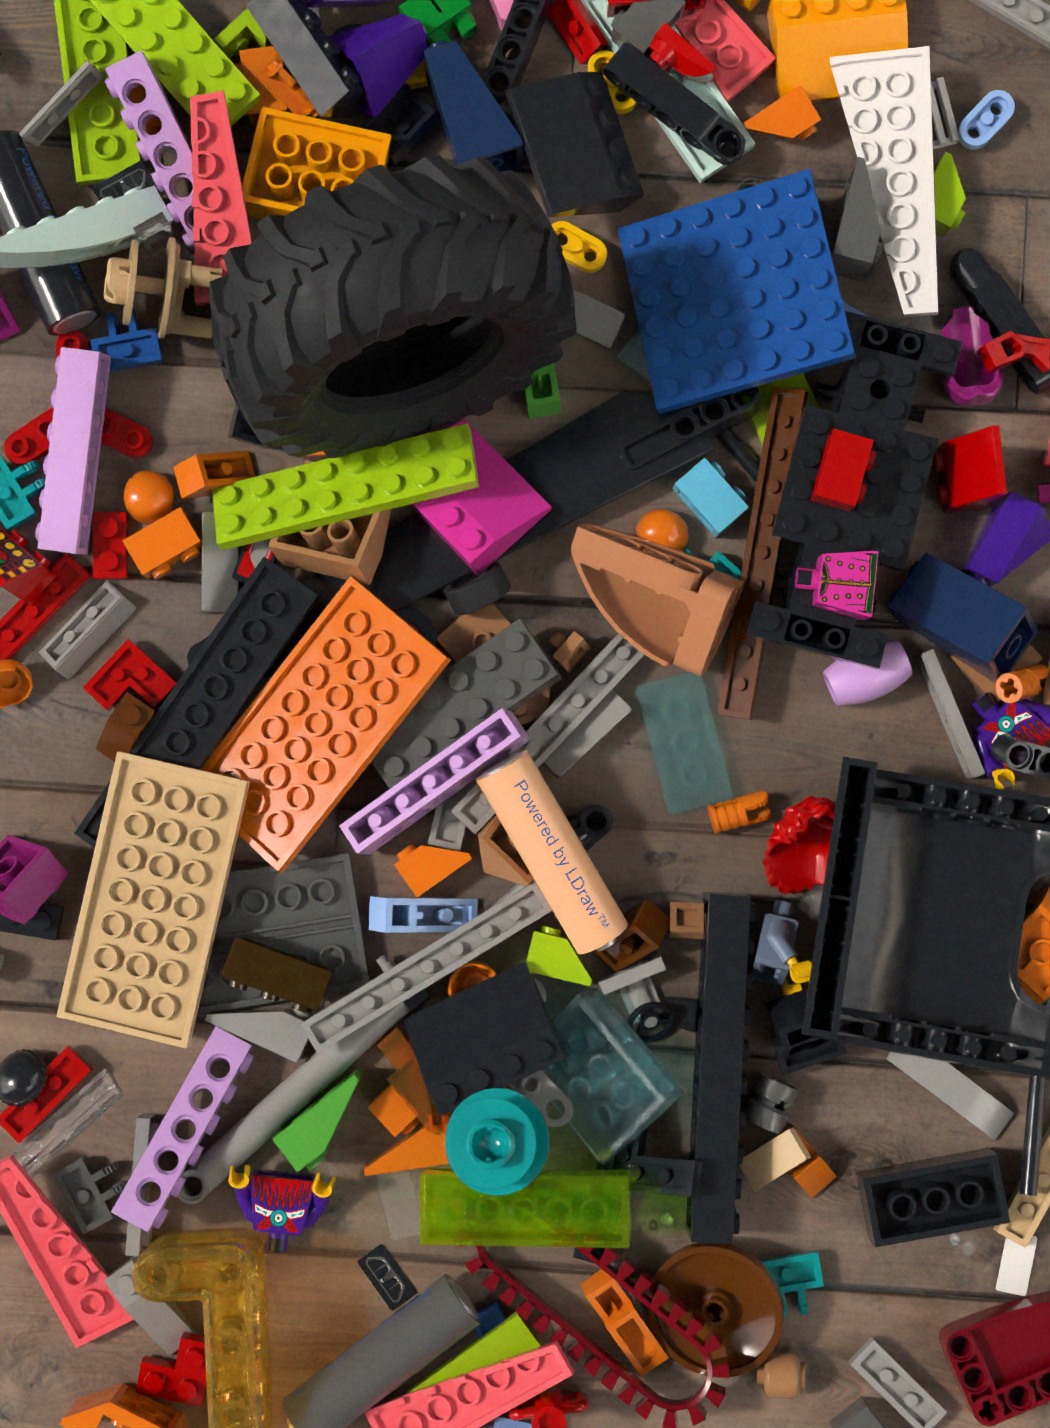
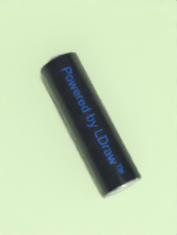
(57, 290)

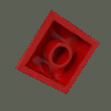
(675, 53)

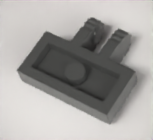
(85, 1194)

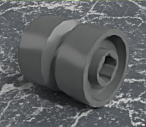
(770, 1103)

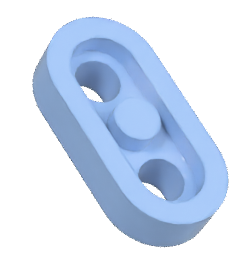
(984, 121)

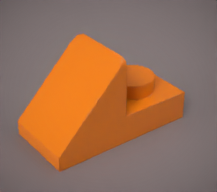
(813, 1173)

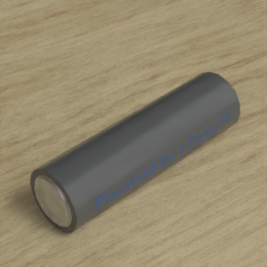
(383, 1358)

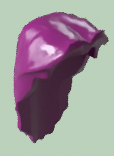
(970, 381)

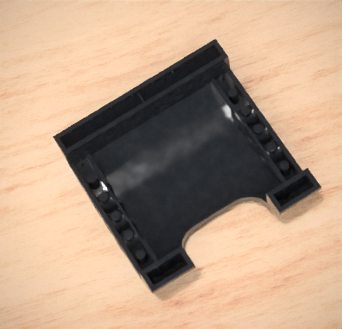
(929, 921)

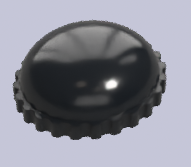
(22, 1077)

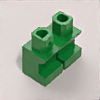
(441, 17)

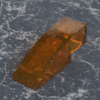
(409, 1080)

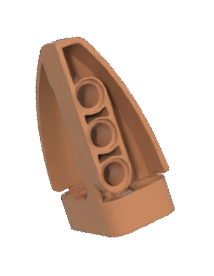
(657, 595)

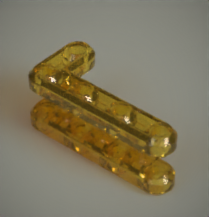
(230, 1278)

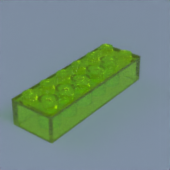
(551, 1211)

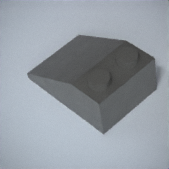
(857, 227)

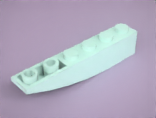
(82, 231)

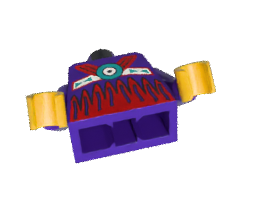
(1019, 718)
(280, 1202)

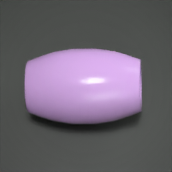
(859, 684)

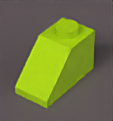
(948, 195)
(555, 957)

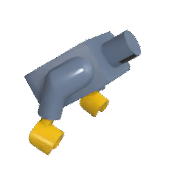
(776, 953)

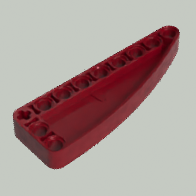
(1009, 1350)

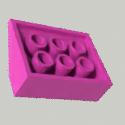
(489, 518)

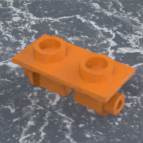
(286, 88)

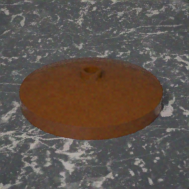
(747, 1309)

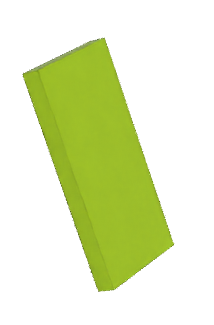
(501, 1342)

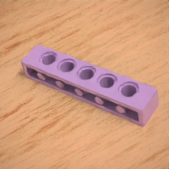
(122, 79)
(434, 782)
(130, 1204)

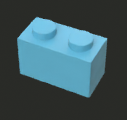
(711, 496)

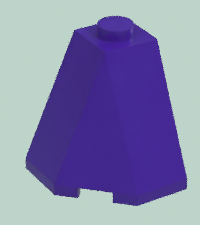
(383, 57)
(1007, 538)

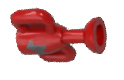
(549, 1408)

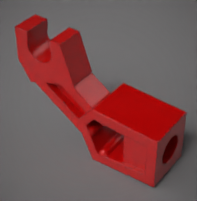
(1036, 349)

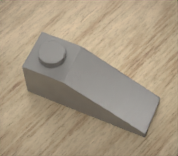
(269, 1028)
(160, 1320)

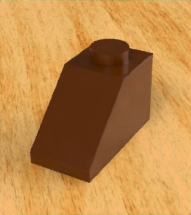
(125, 726)
(641, 937)

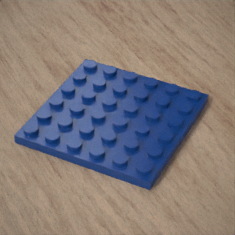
(736, 292)

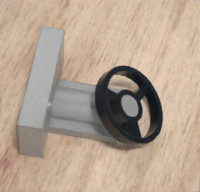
(641, 997)

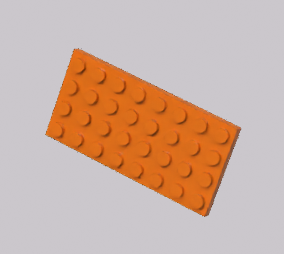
(324, 719)

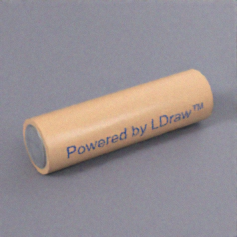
(552, 853)

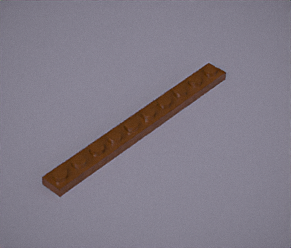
(761, 553)

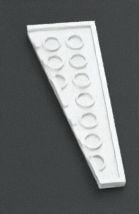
(891, 127)

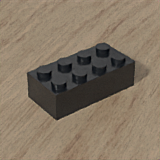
(932, 1197)

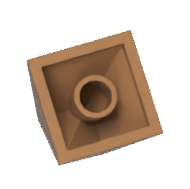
(500, 855)

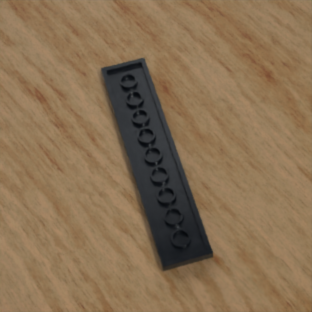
(220, 676)

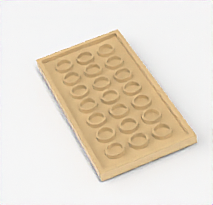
(153, 899)

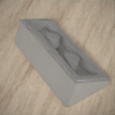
(62, 103)
(597, 320)
(217, 569)
(87, 630)
(588, 733)

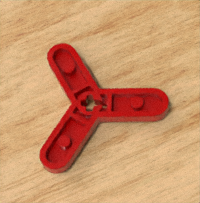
(118, 432)

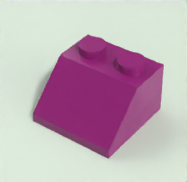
(26, 878)

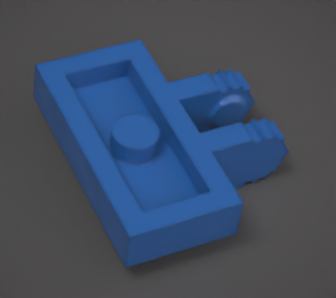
(129, 349)

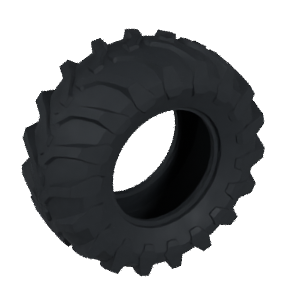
(391, 307)

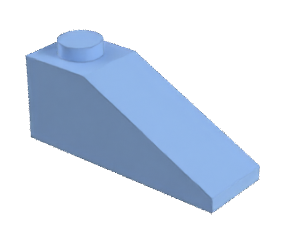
(419, 914)

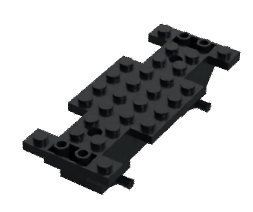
(896, 484)

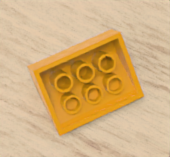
(812, 31)
(302, 153)

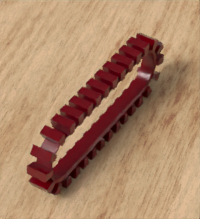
(712, 1342)

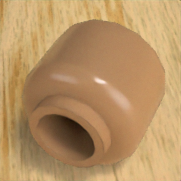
(782, 1375)

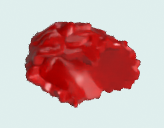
(800, 846)

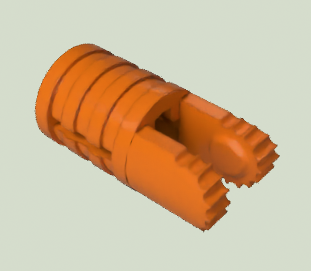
(1021, 683)
(739, 811)

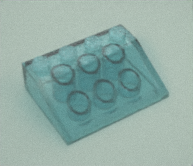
(608, 1076)

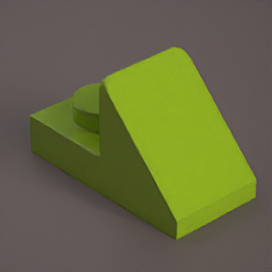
(239, 33)

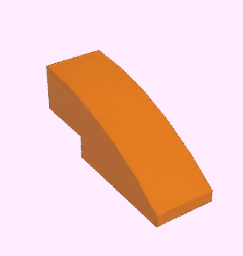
(624, 1322)

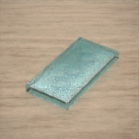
(684, 742)

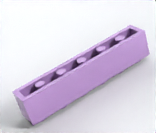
(73, 450)

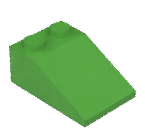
(310, 1132)

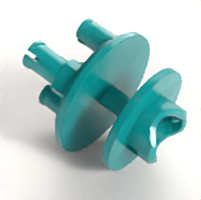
(497, 1141)

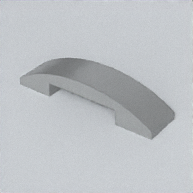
(956, 1092)

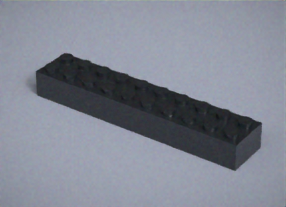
(718, 1066)

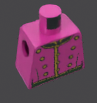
(842, 582)

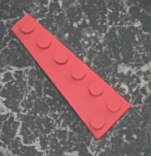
(58, 1258)

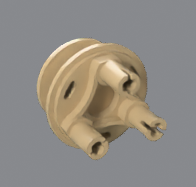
(177, 275)

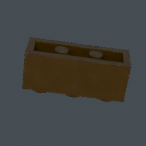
(277, 974)

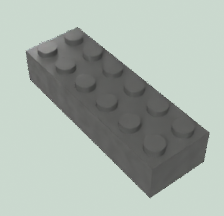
(494, 676)

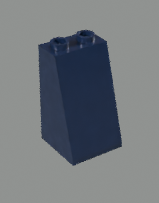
(468, 110)
(963, 617)

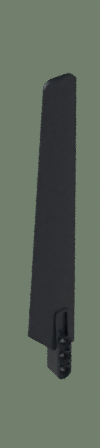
(572, 469)

